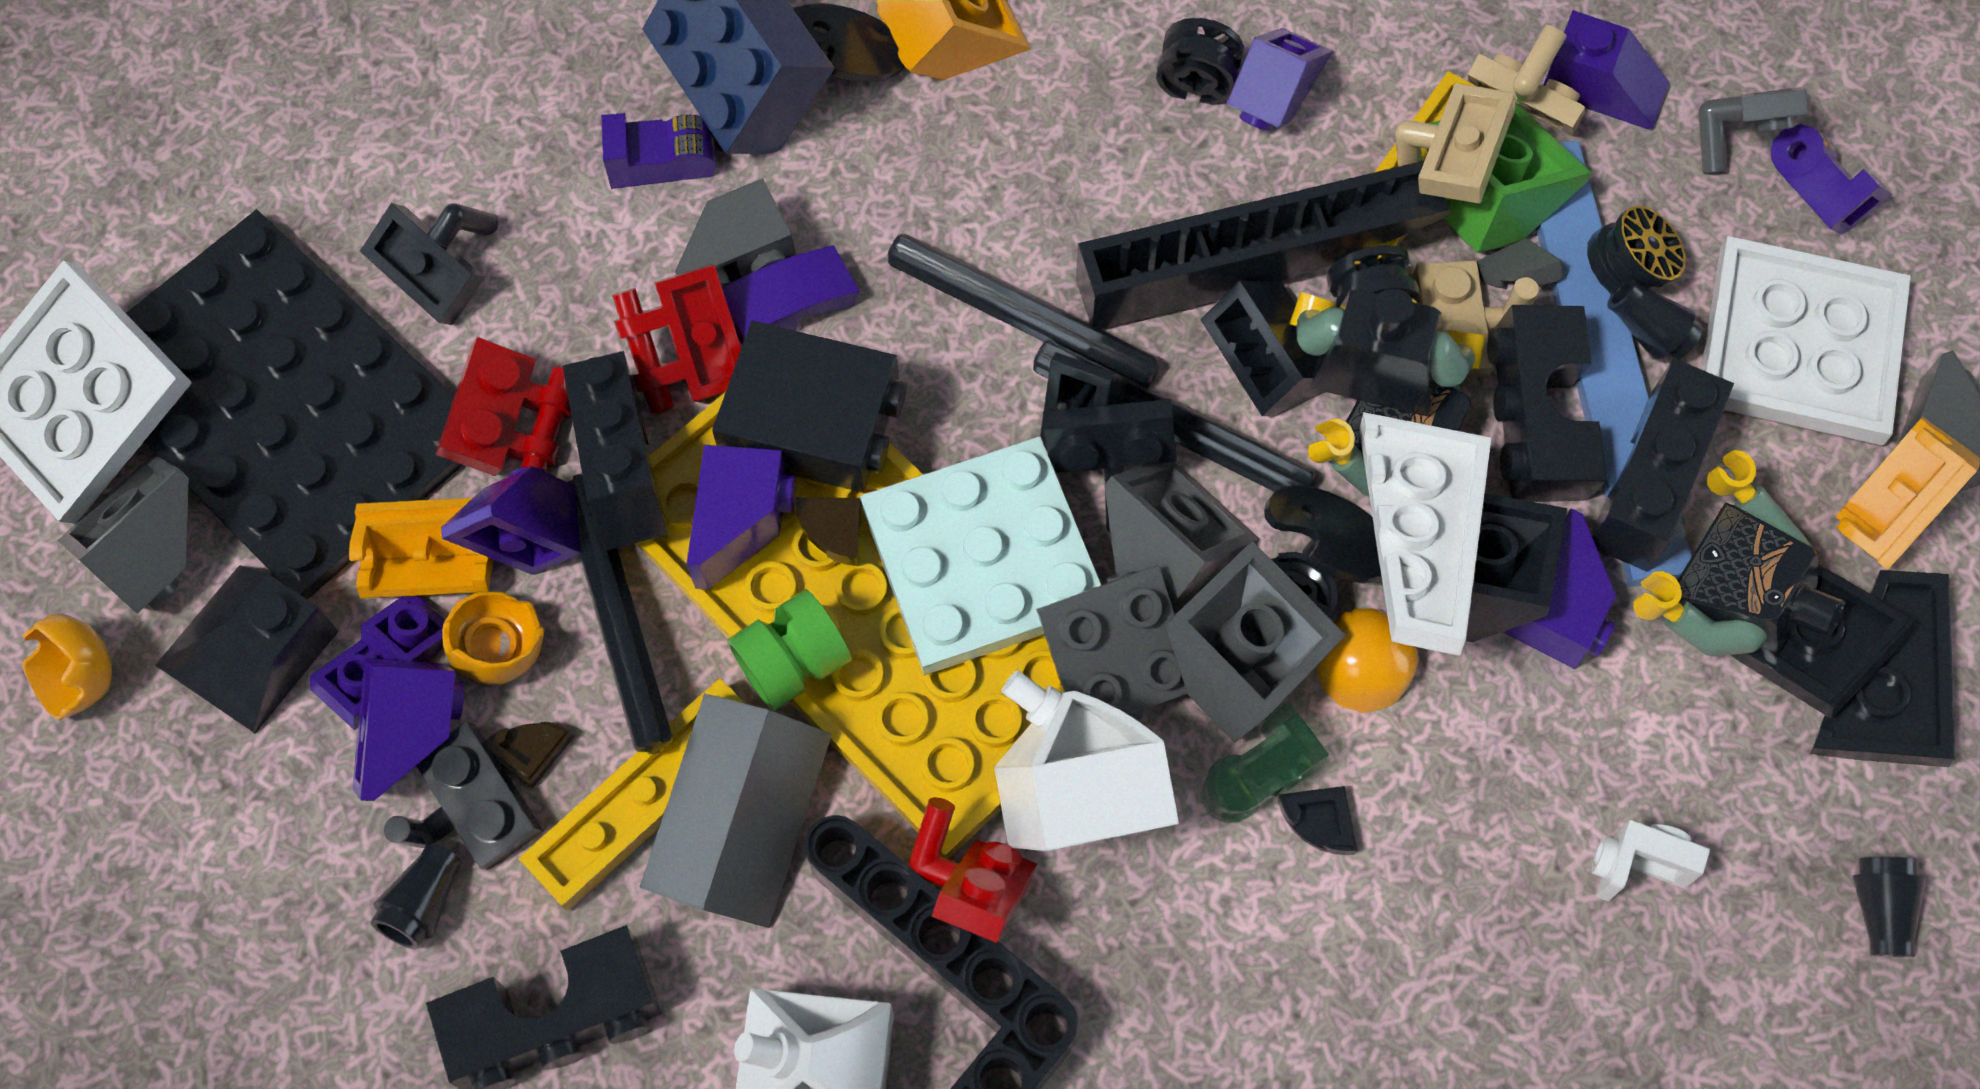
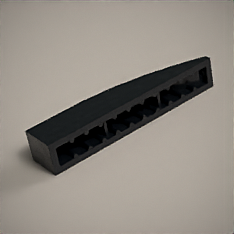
(1261, 240)

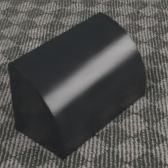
(1262, 346)

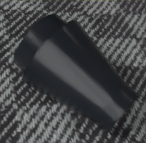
(1657, 322)
(417, 898)
(1890, 903)

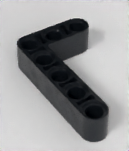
(954, 970)

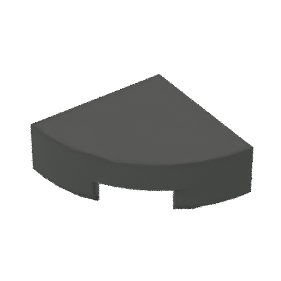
(1520, 261)

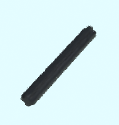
(1019, 308)
(1204, 434)
(621, 634)

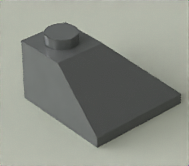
(1171, 522)
(137, 535)
(1248, 641)

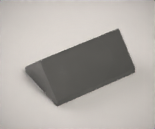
(736, 810)

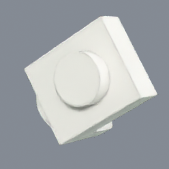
(1652, 850)

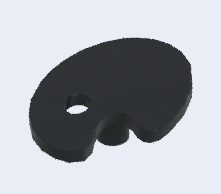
(855, 42)
(1340, 534)

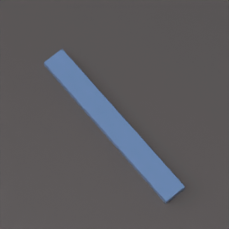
(1613, 384)

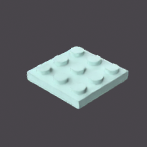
(978, 552)

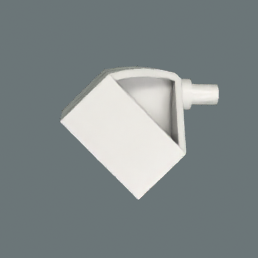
(1080, 772)
(813, 1042)

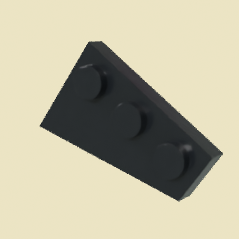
(1908, 703)

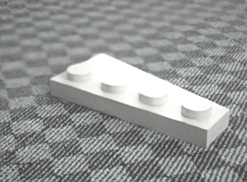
(1426, 523)

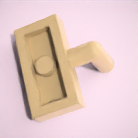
(1550, 103)
(1461, 145)
(1458, 296)

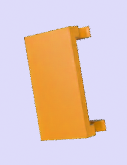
(1906, 492)
(405, 551)

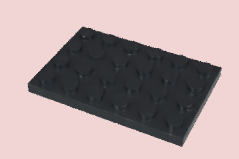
(289, 402)

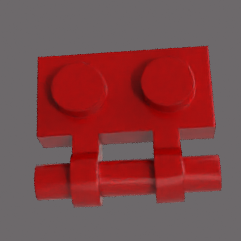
(700, 331)
(488, 406)

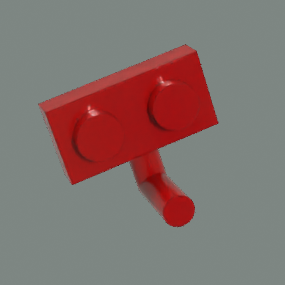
(979, 890)

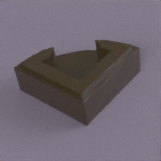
(832, 526)
(529, 748)

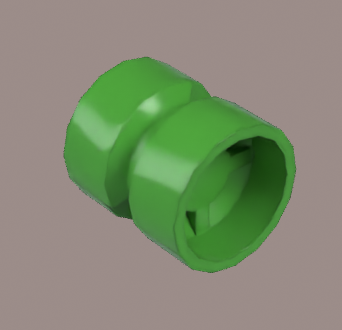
(789, 649)

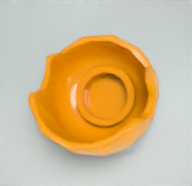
(474, 635)
(67, 658)
(1365, 666)

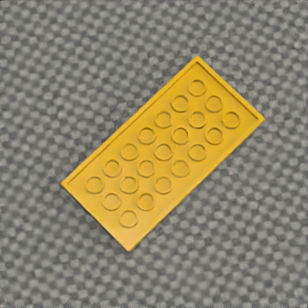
(892, 723)

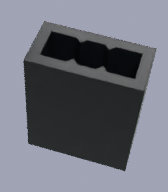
(813, 402)

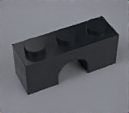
(614, 451)
(1544, 451)
(1662, 465)
(604, 997)

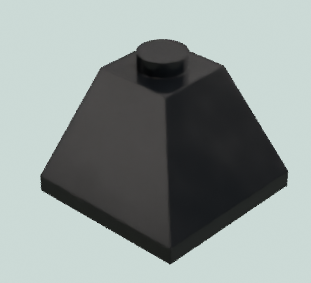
(1513, 564)
(248, 646)

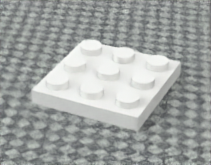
(1807, 339)
(78, 392)

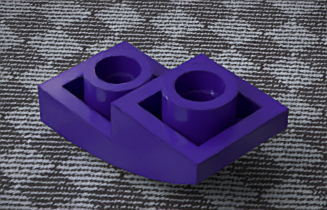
(791, 290)
(399, 632)

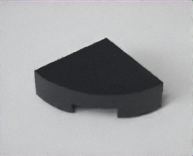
(1321, 818)

